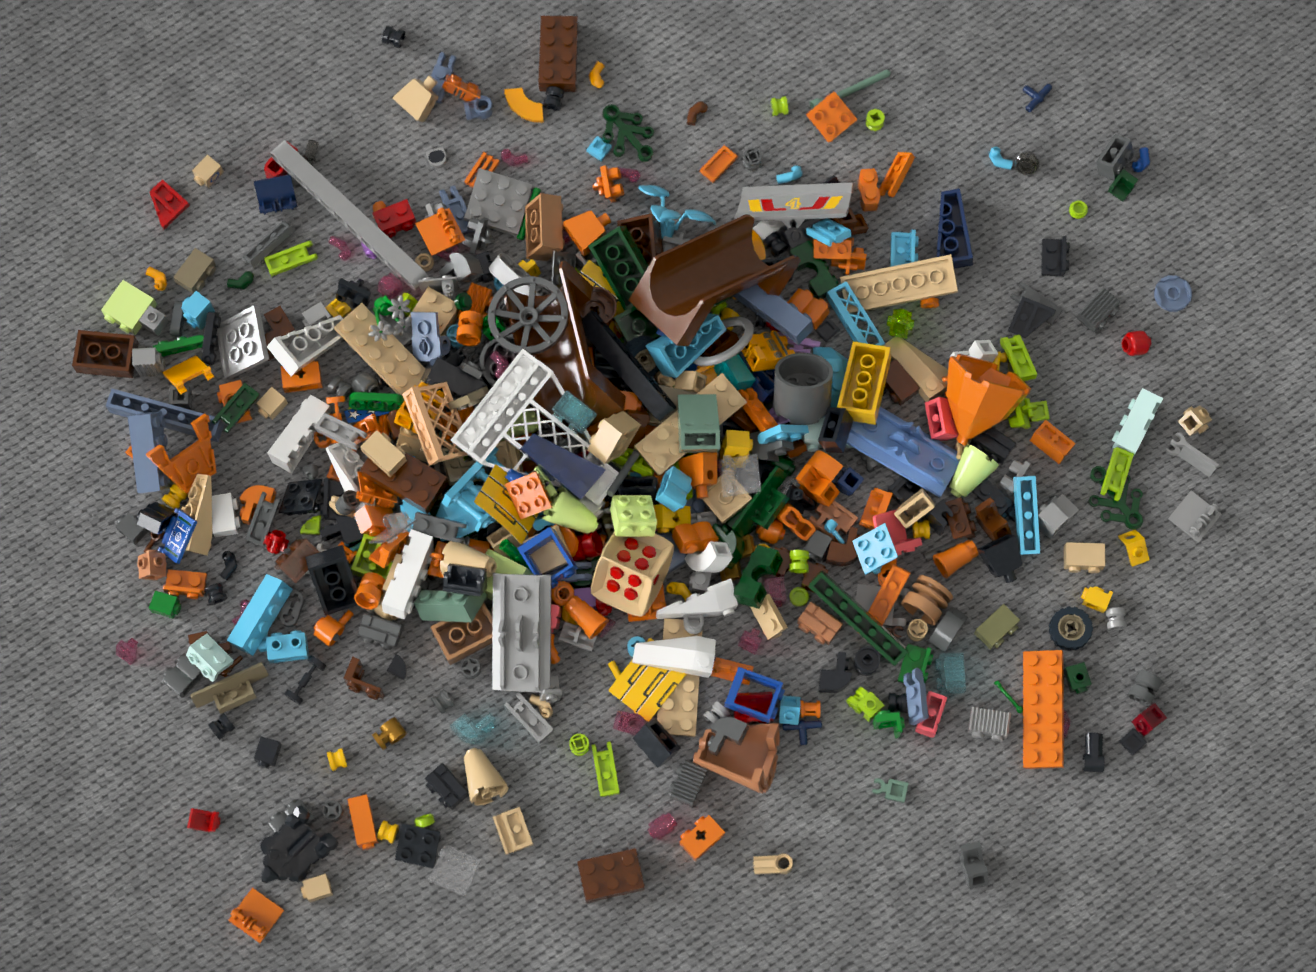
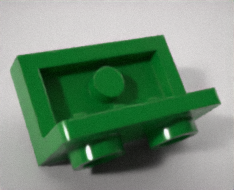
(885, 719)

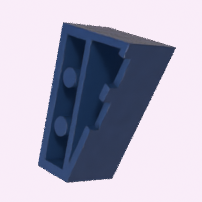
(763, 382)

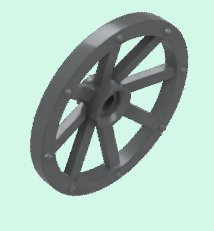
(526, 312)

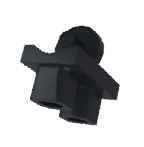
(354, 291)

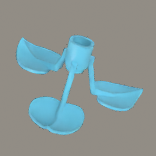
(666, 216)

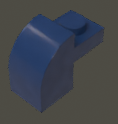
(847, 481)

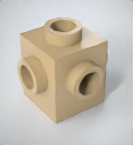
(1195, 420)

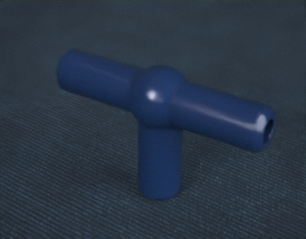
(1037, 97)
(802, 727)

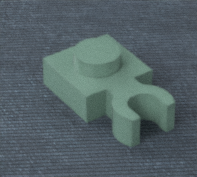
(894, 790)

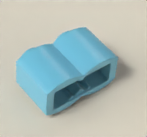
(674, 489)

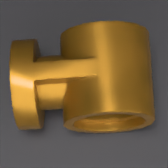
(391, 732)

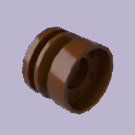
(602, 303)

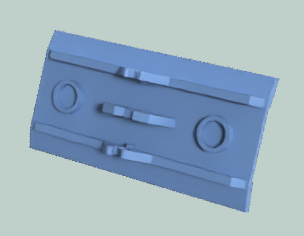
(906, 451)

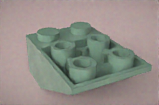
(698, 423)

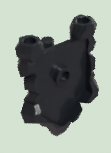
(294, 849)

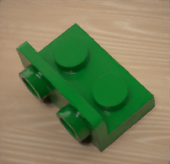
(915, 658)

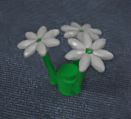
(385, 307)

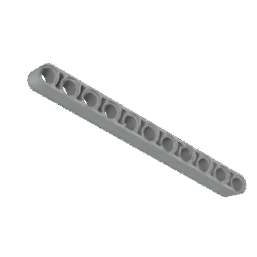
(348, 214)

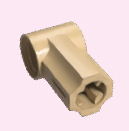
(769, 864)

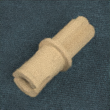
(664, 380)

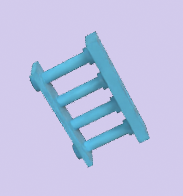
(466, 483)

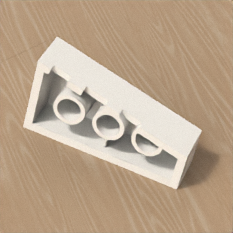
(304, 346)
(298, 434)
(409, 575)

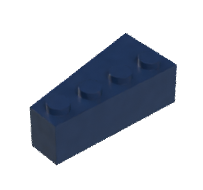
(953, 231)
(562, 465)

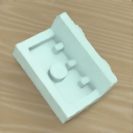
(208, 657)

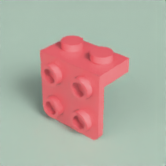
(897, 532)

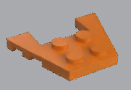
(191, 461)

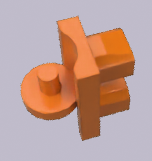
(606, 185)
(856, 262)
(369, 426)
(434, 568)

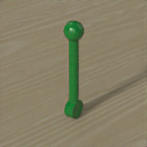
(1019, 709)

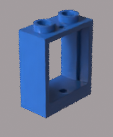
(539, 541)
(760, 679)

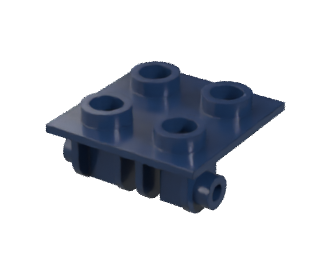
(275, 194)

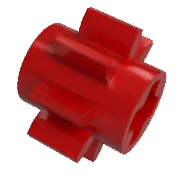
(276, 541)

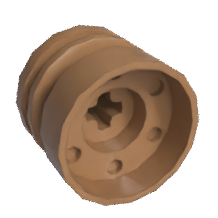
(928, 598)

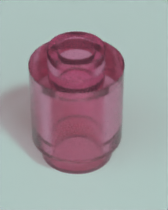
(662, 826)

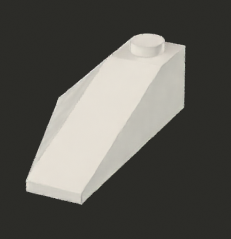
(714, 602)
(685, 655)

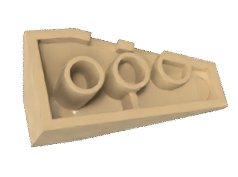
(922, 368)
(200, 509)

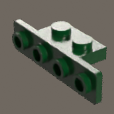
(764, 505)

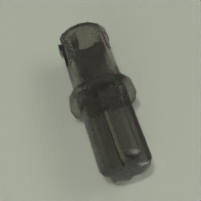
(310, 151)

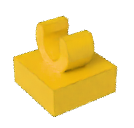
(530, 267)
(338, 308)

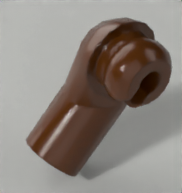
(694, 111)

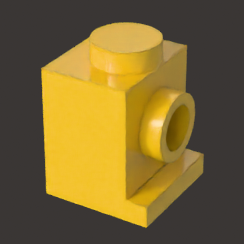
(1096, 598)

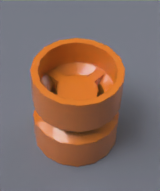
(469, 328)
(369, 590)

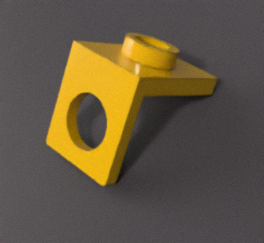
(1135, 547)

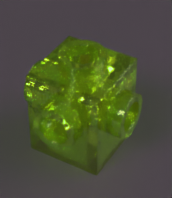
(900, 323)

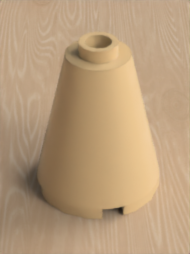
(465, 555)
(482, 778)

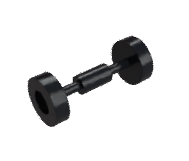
(305, 679)

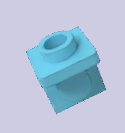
(789, 710)

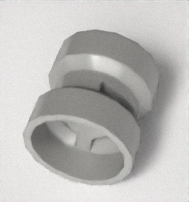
(1116, 618)
(719, 712)

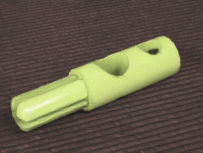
(550, 488)

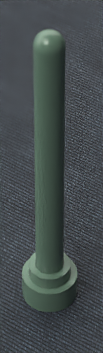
(854, 88)

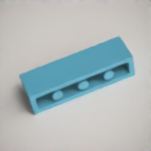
(1026, 514)
(259, 614)

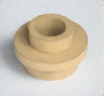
(424, 256)

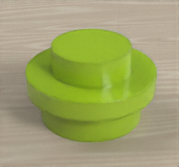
(1078, 209)

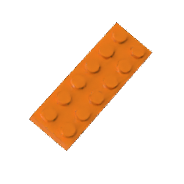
(1043, 709)

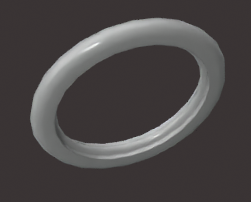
(735, 349)

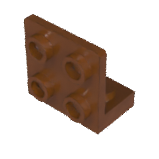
(294, 562)
(353, 680)

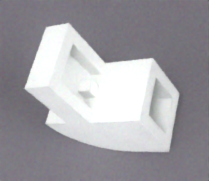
(980, 349)

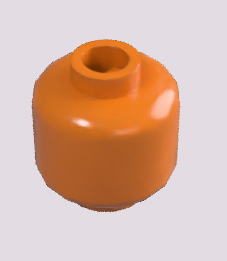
(773, 534)
(566, 592)

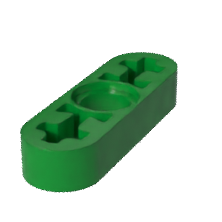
(358, 401)

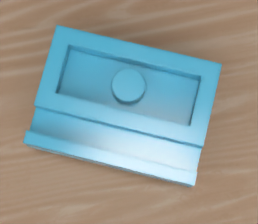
(828, 232)

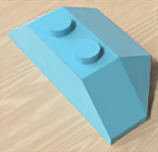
(839, 366)
(457, 513)

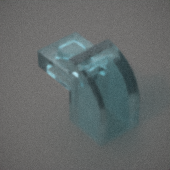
(471, 733)

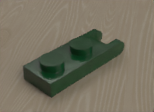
(237, 406)

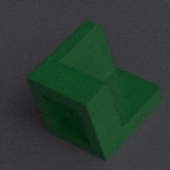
(1123, 185)

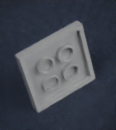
(499, 200)
(242, 342)

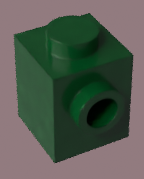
(1077, 678)

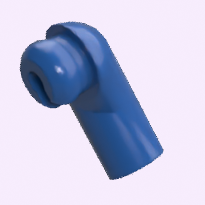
(1143, 162)

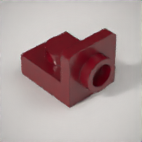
(1149, 719)

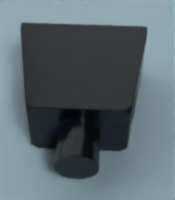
(1002, 557)

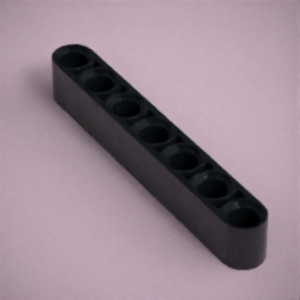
(627, 366)

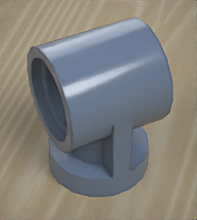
(472, 108)

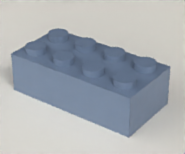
(145, 434)

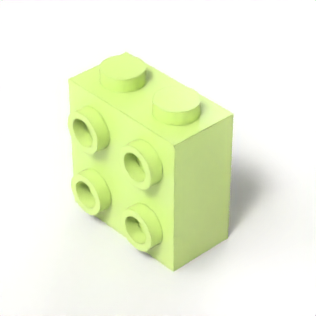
(127, 307)
(633, 515)

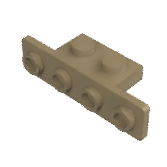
(232, 690)

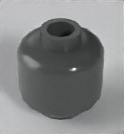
(365, 383)

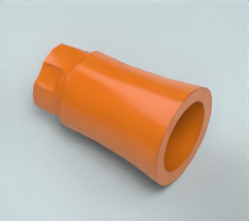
(955, 558)
(586, 617)

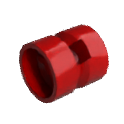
(589, 546)

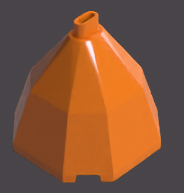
(981, 395)

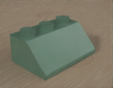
(448, 606)

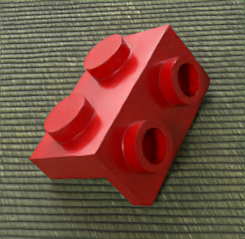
(395, 218)
(756, 701)

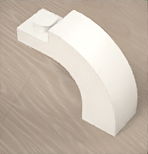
(712, 559)

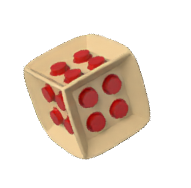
(632, 572)

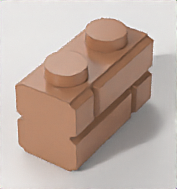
(819, 623)

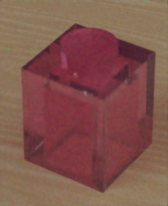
(776, 589)

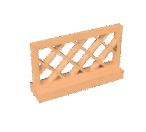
(425, 425)

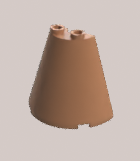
(748, 764)

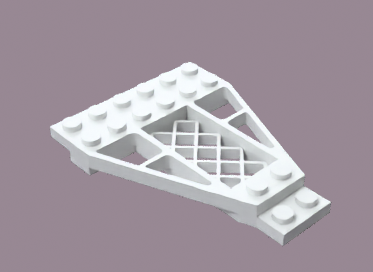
(502, 408)

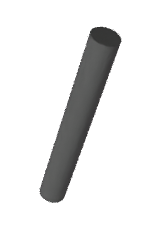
(623, 473)

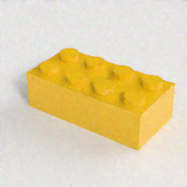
(865, 381)

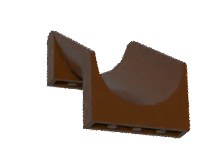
(701, 272)
(570, 355)

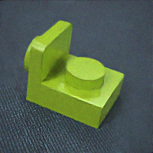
(870, 706)

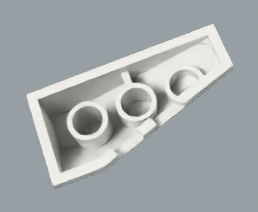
(347, 464)

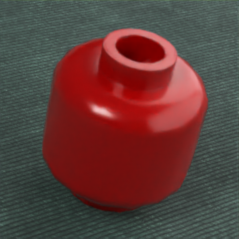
(1136, 343)

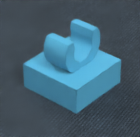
(599, 148)

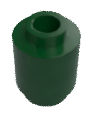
(785, 464)

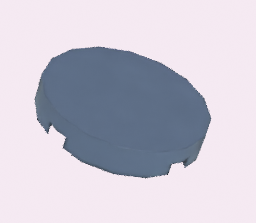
(1169, 298)

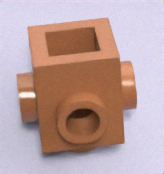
(152, 565)

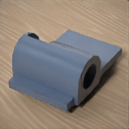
(426, 338)

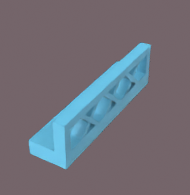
(846, 318)

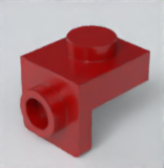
(203, 820)

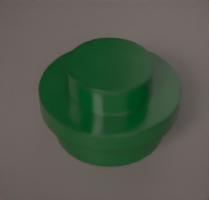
(463, 301)

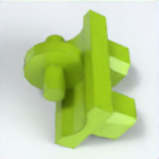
(1023, 413)

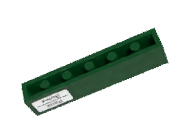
(858, 617)

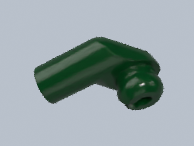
(241, 283)

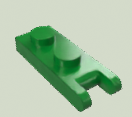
(180, 345)

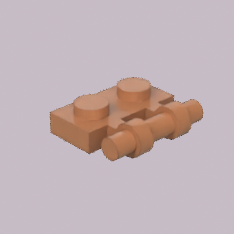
(836, 512)

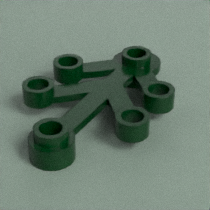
(627, 131)
(1121, 504)

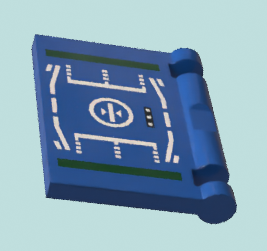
(177, 535)

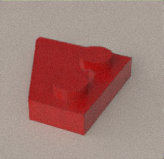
(167, 203)

